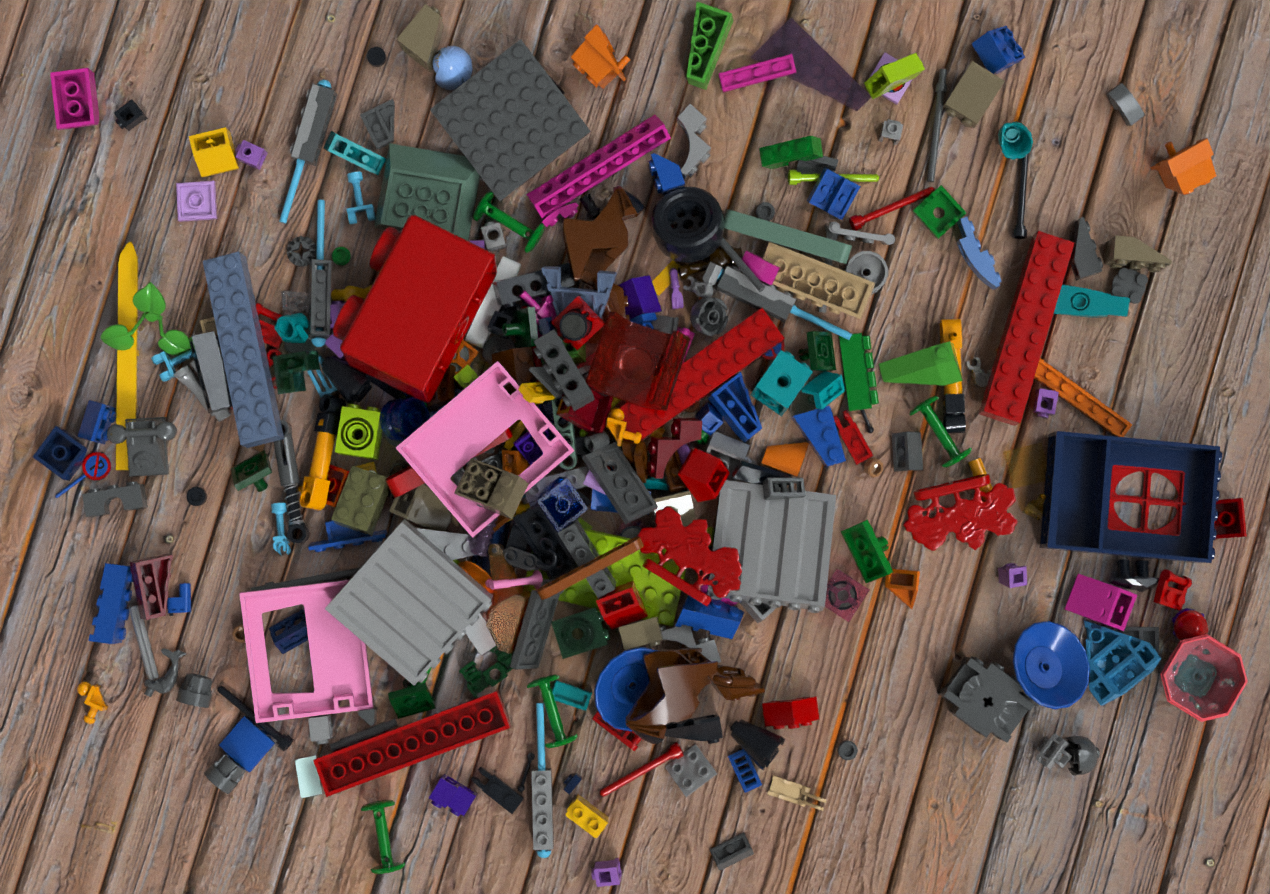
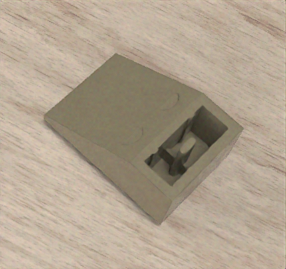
(1133, 254)
(492, 488)
(422, 508)

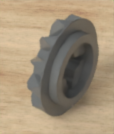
(307, 256)

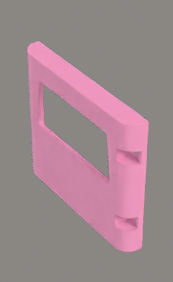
(468, 427)
(336, 655)

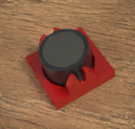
(576, 323)

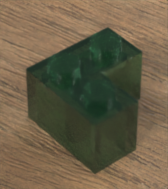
(290, 370)

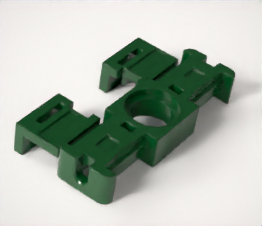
(480, 682)

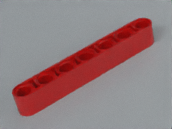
(409, 479)

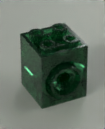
(593, 632)

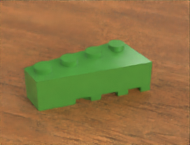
(707, 42)

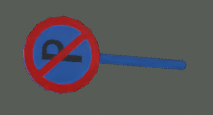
(95, 467)

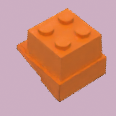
(597, 59)
(1187, 167)

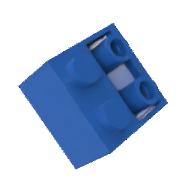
(998, 50)
(667, 174)
(96, 422)

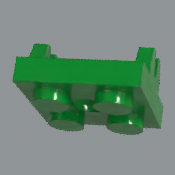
(941, 199)

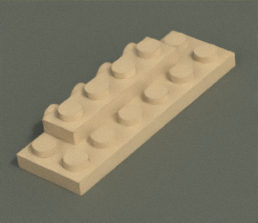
(819, 281)

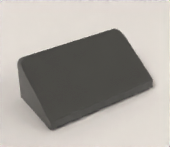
(731, 851)

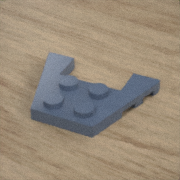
(564, 296)

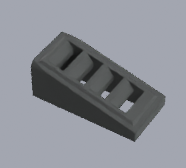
(771, 488)

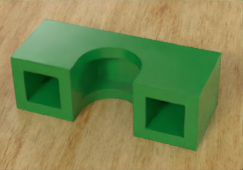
(780, 154)

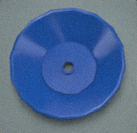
(1064, 664)
(612, 691)

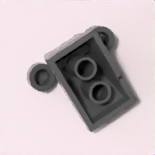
(145, 444)

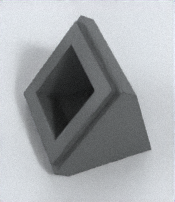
(369, 715)

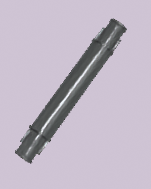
(363, 735)

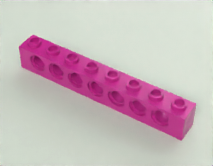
(598, 166)

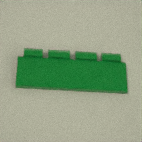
(855, 368)

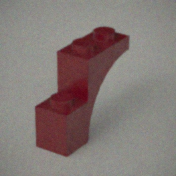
(662, 448)

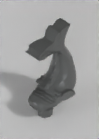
(167, 682)

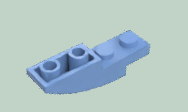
(979, 262)

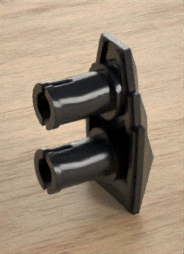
(1140, 582)

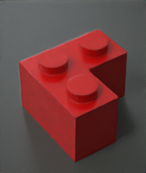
(791, 712)

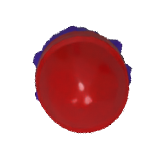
(1189, 624)

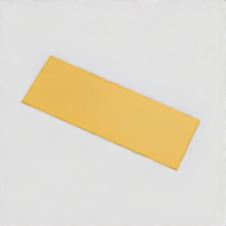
(663, 280)

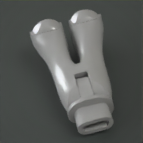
(187, 377)

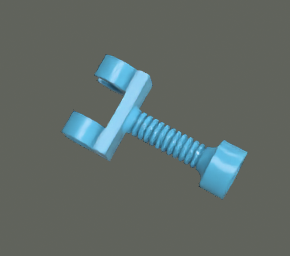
(355, 178)
(163, 356)
(280, 540)

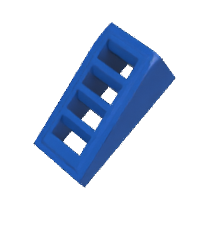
(753, 785)

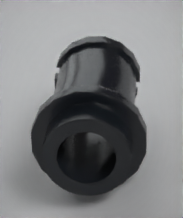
(590, 207)

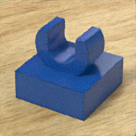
(645, 319)

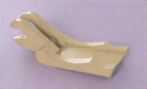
(793, 792)

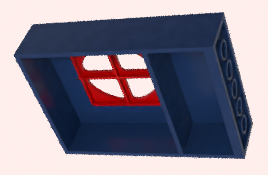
(1082, 497)

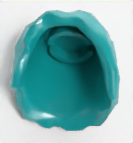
(1015, 140)

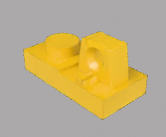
(535, 392)

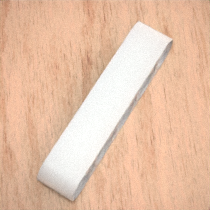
(478, 332)

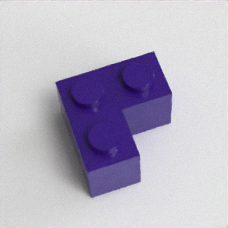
(452, 794)

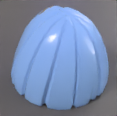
(452, 67)

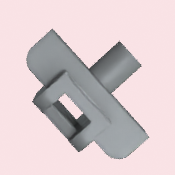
(1055, 753)

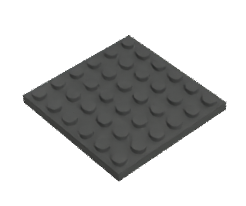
(510, 120)

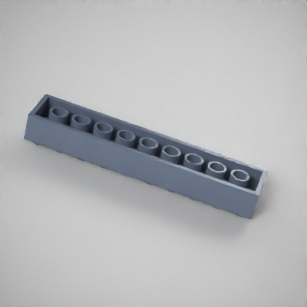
(243, 350)

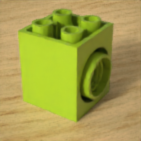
(352, 421)

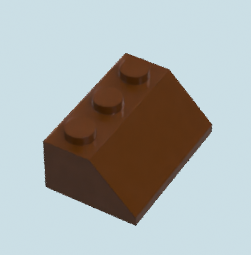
(517, 364)

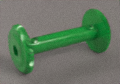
(508, 221)
(940, 432)
(552, 711)
(382, 837)

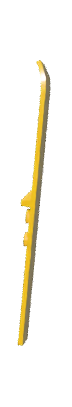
(126, 359)

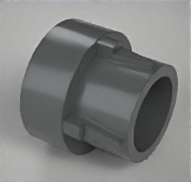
(195, 690)
(225, 773)

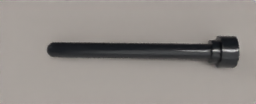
(1020, 230)
(282, 740)

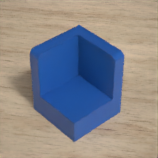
(710, 418)

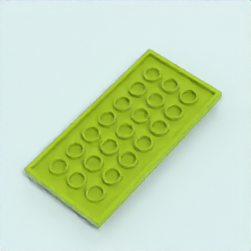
(656, 594)

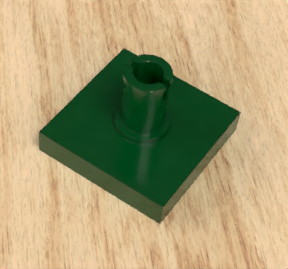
(523, 327)
(819, 351)
(252, 471)
(411, 699)

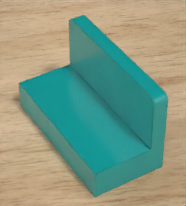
(825, 388)

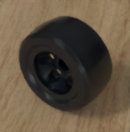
(688, 240)

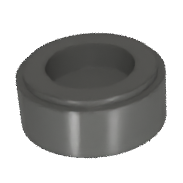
(765, 211)
(847, 750)

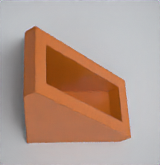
(904, 585)

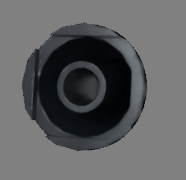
(347, 380)
(757, 742)

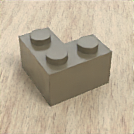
(641, 633)

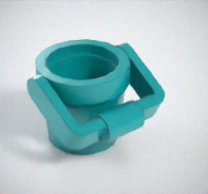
(292, 328)

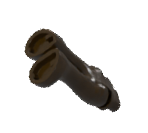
(719, 258)

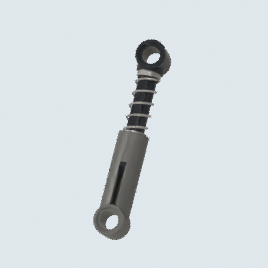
(289, 479)

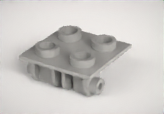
(691, 770)

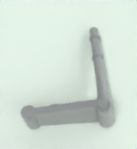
(833, 230)

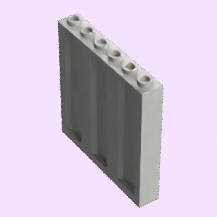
(779, 545)
(410, 603)

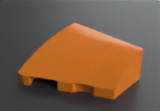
(785, 457)

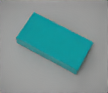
(571, 695)

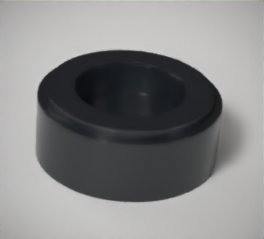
(376, 56)
(196, 496)

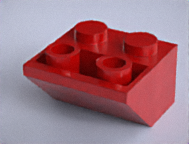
(703, 475)
(621, 606)

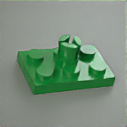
(868, 551)

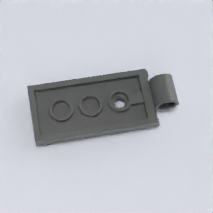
(620, 485)
(534, 630)

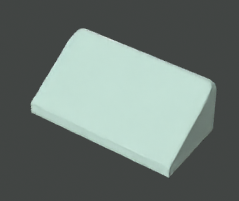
(308, 777)

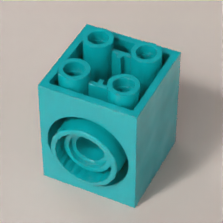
(789, 374)

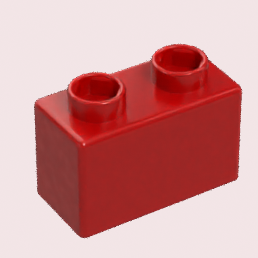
(416, 307)

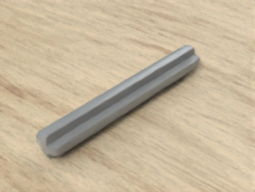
(144, 644)

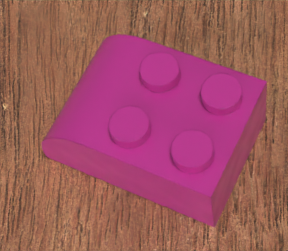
(74, 98)

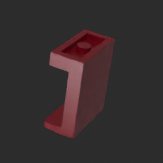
(591, 416)

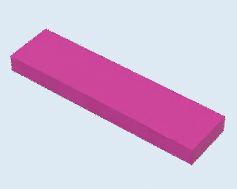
(757, 73)

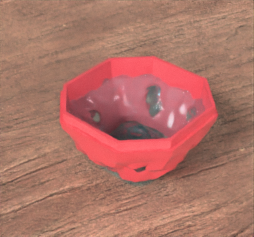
(1219, 679)

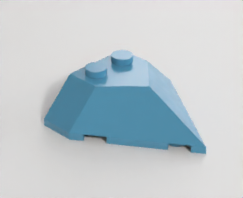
(1116, 661)

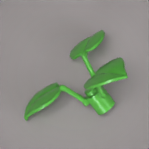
(152, 304)

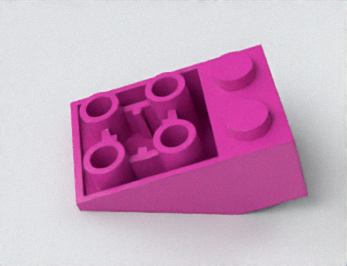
(1100, 602)

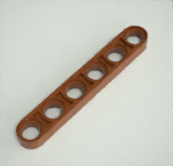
(590, 568)

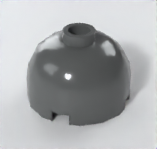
(709, 316)
(1083, 755)

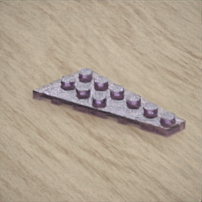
(813, 65)

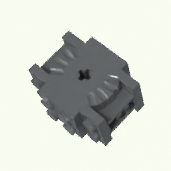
(1004, 701)

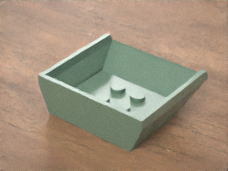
(427, 185)

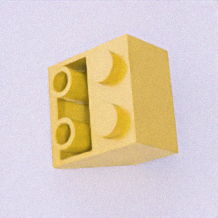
(214, 152)

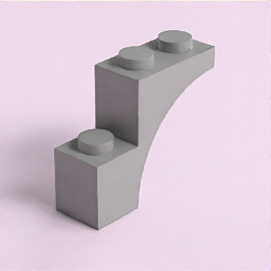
(692, 123)
(684, 635)

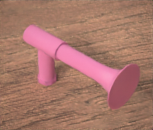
(535, 580)

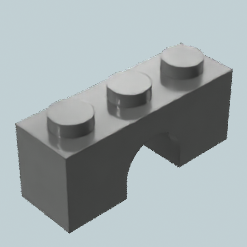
(97, 502)

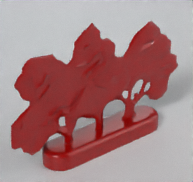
(966, 518)
(690, 550)

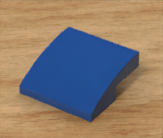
(833, 193)
(247, 744)

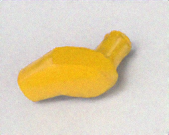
(344, 294)

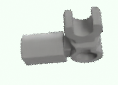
(705, 289)
(980, 378)

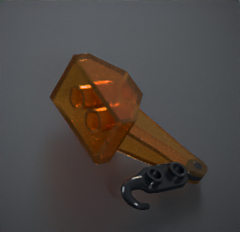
(510, 603)

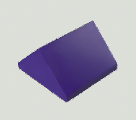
(641, 296)

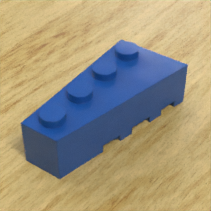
(112, 605)

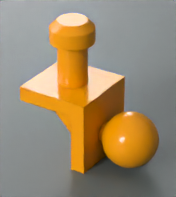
(618, 427)
(93, 699)

